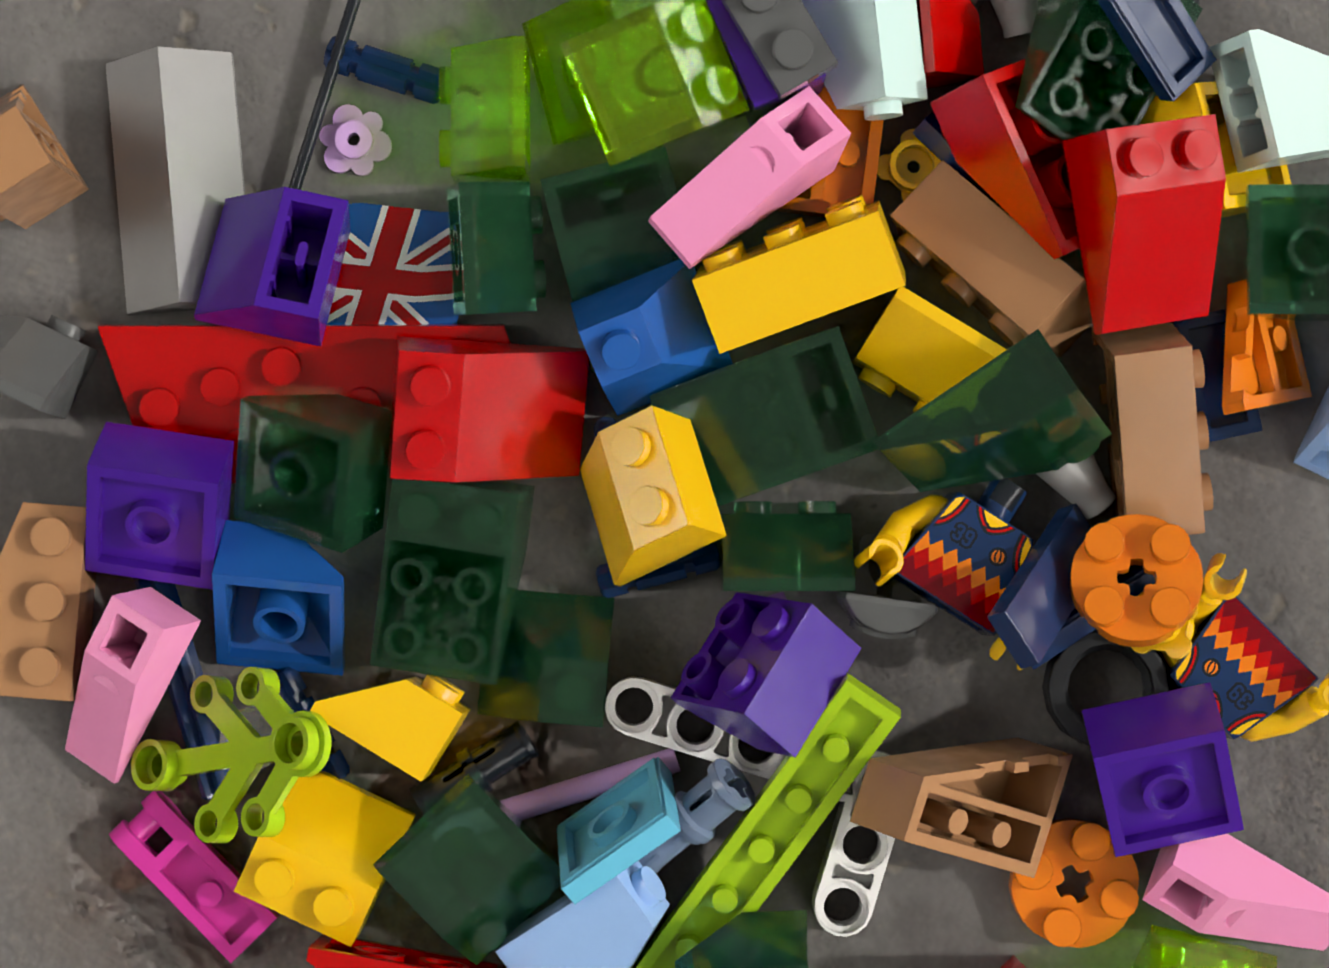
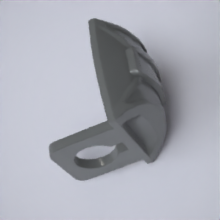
(882, 615)

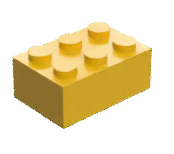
(798, 273)

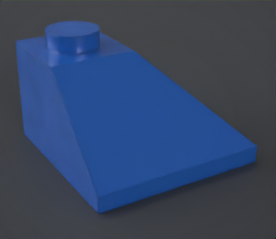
(647, 335)
(276, 603)

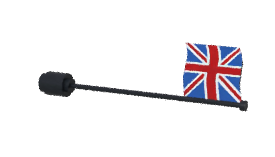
(394, 256)

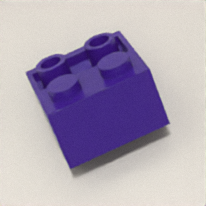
(276, 264)
(767, 671)

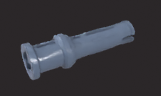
(703, 809)

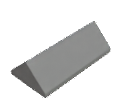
(173, 168)

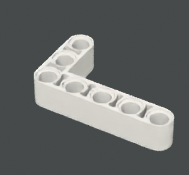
(836, 868)

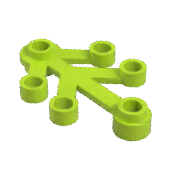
(296, 745)

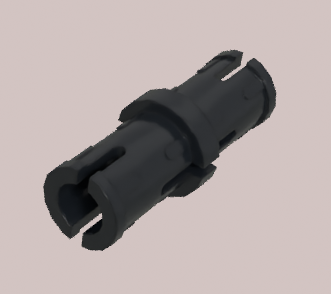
(484, 764)

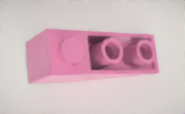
(753, 177)
(126, 677)
(1238, 893)

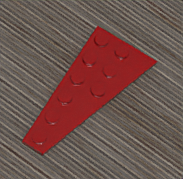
(196, 374)

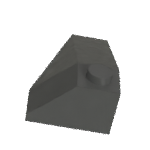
(43, 363)

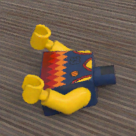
(955, 552)
(1252, 673)

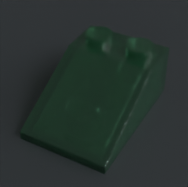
(998, 423)

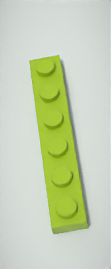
(779, 822)

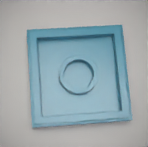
(617, 829)

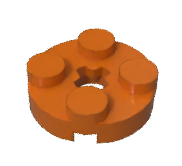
(1163, 552)
(1109, 895)

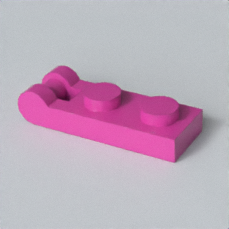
(193, 876)

